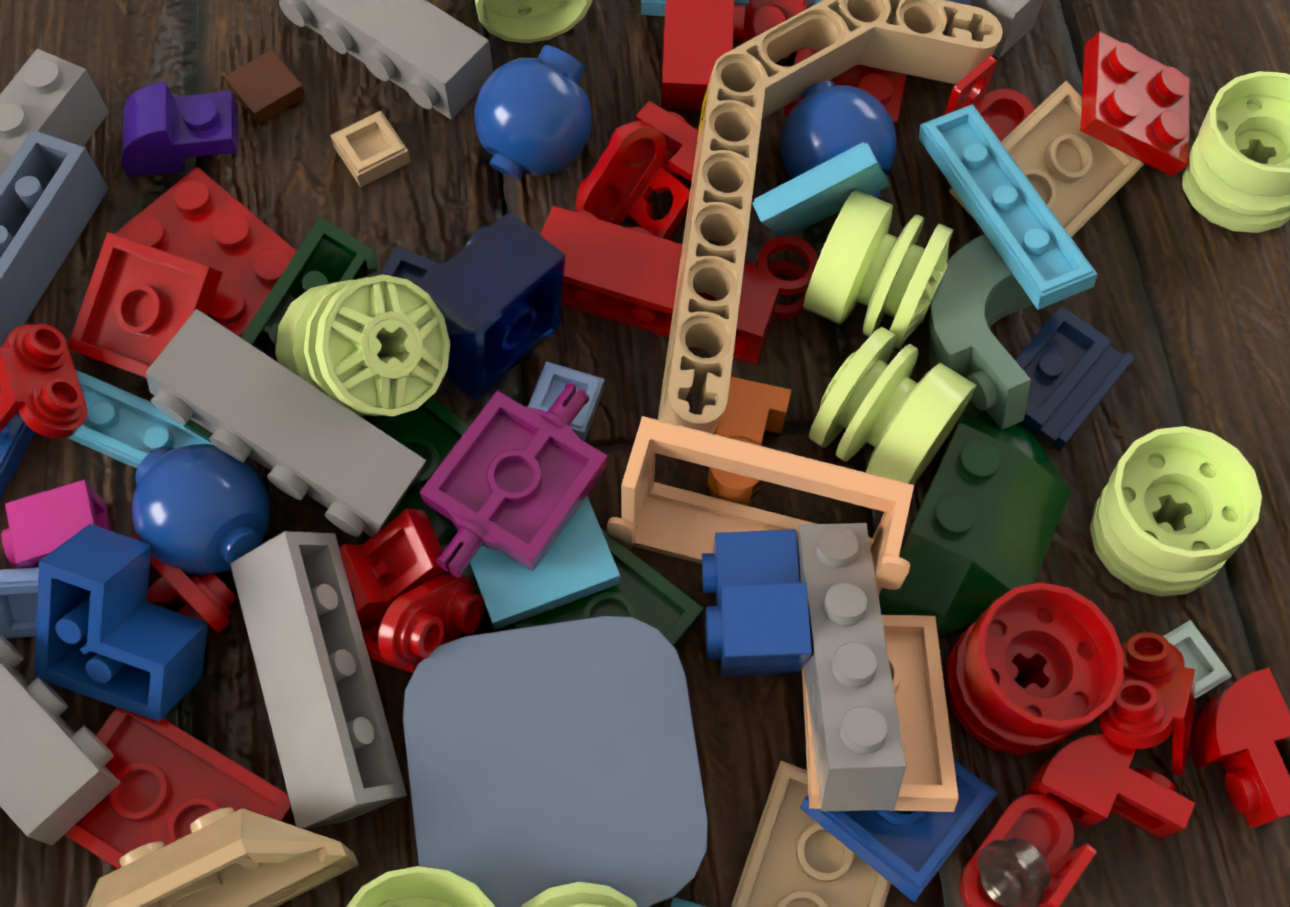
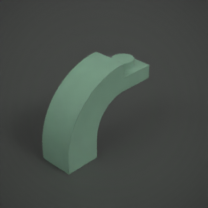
(967, 302)

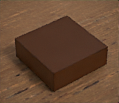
(265, 87)

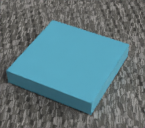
(820, 191)
(571, 569)

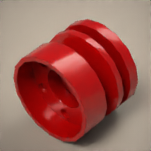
(1060, 649)

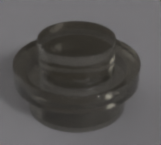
(1013, 873)

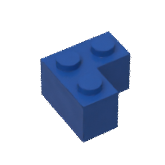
(759, 606)
(102, 632)

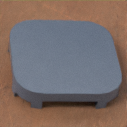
(556, 761)

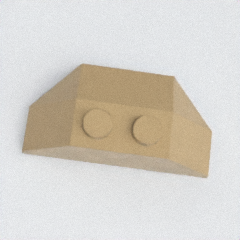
(225, 863)

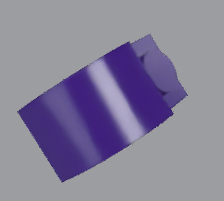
(167, 128)

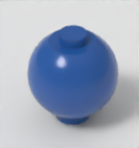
(534, 114)
(831, 122)
(199, 508)

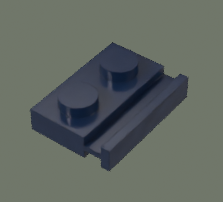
(1069, 375)

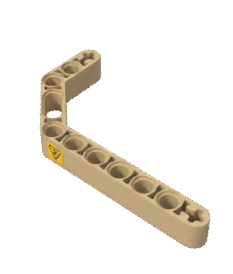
(901, 36)

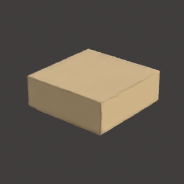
(370, 148)

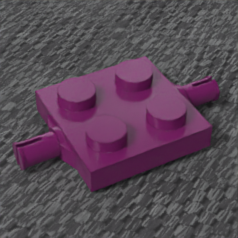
(514, 480)

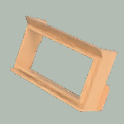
(686, 522)

